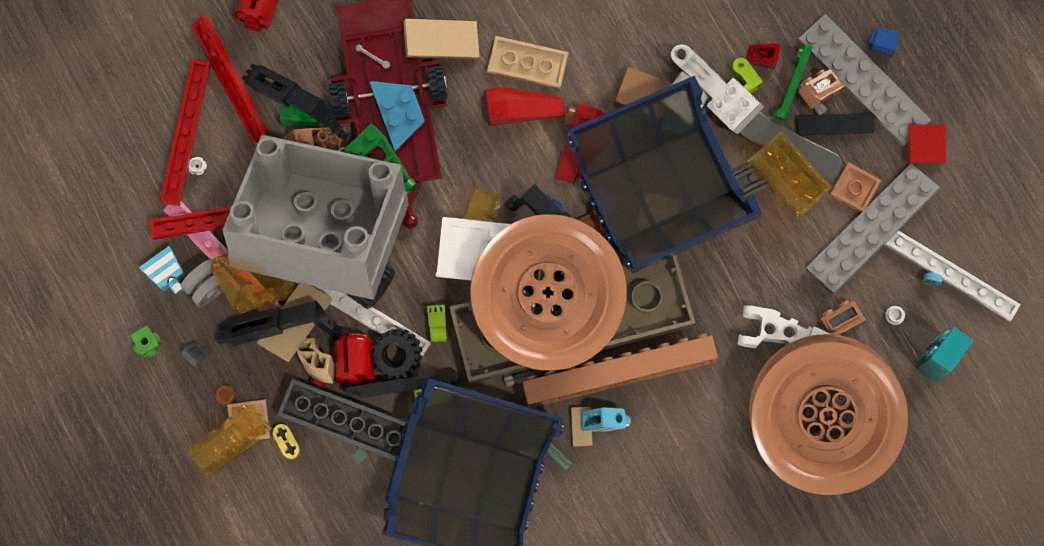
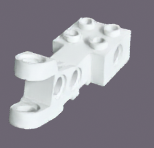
(730, 100)
(771, 318)

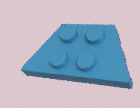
(398, 110)

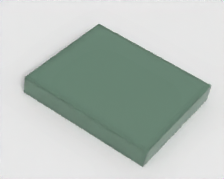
(359, 456)

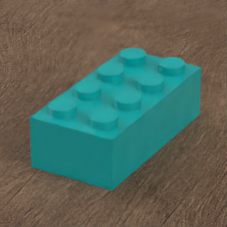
(944, 354)

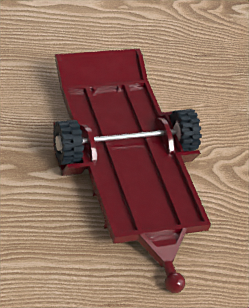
(380, 31)

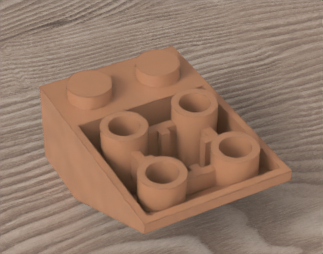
(318, 137)

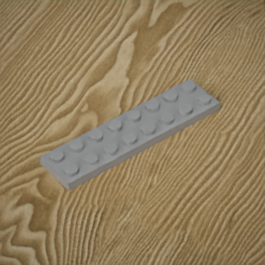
(863, 79)
(872, 229)

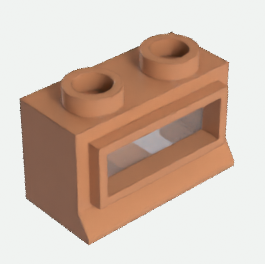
(820, 87)
(842, 319)

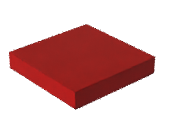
(926, 143)

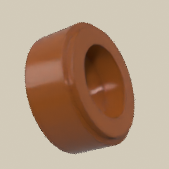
(570, 115)
(225, 395)

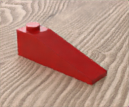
(519, 106)
(568, 168)

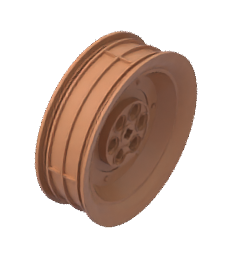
(589, 271)
(865, 442)

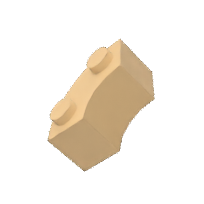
(316, 364)

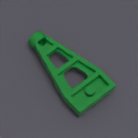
(802, 58)
(368, 141)

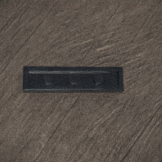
(835, 124)

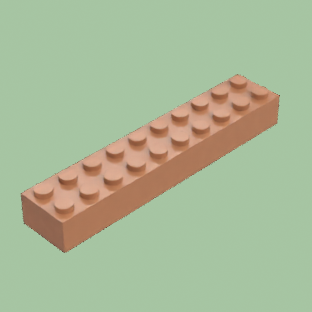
(620, 371)

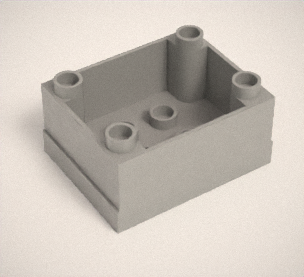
(316, 216)

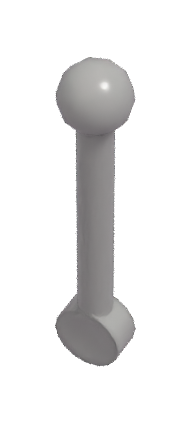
(385, 64)

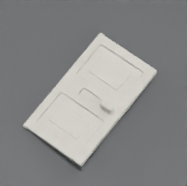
(462, 245)

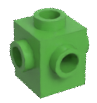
(143, 336)

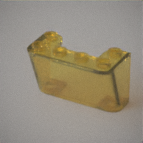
(249, 289)

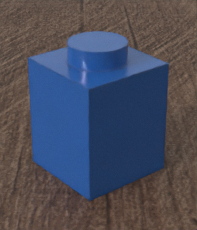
(884, 41)

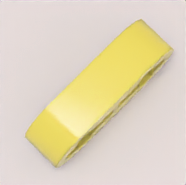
(290, 439)

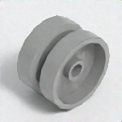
(202, 284)

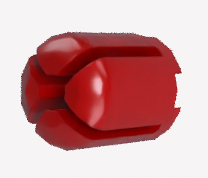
(255, 13)
(353, 359)

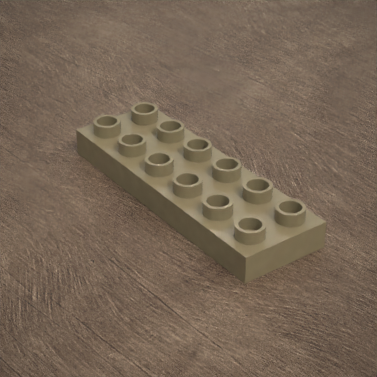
(653, 307)

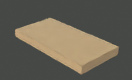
(441, 39)
(527, 62)
(287, 344)

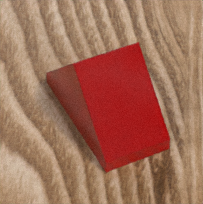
(764, 55)

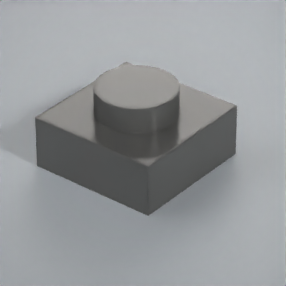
(194, 353)

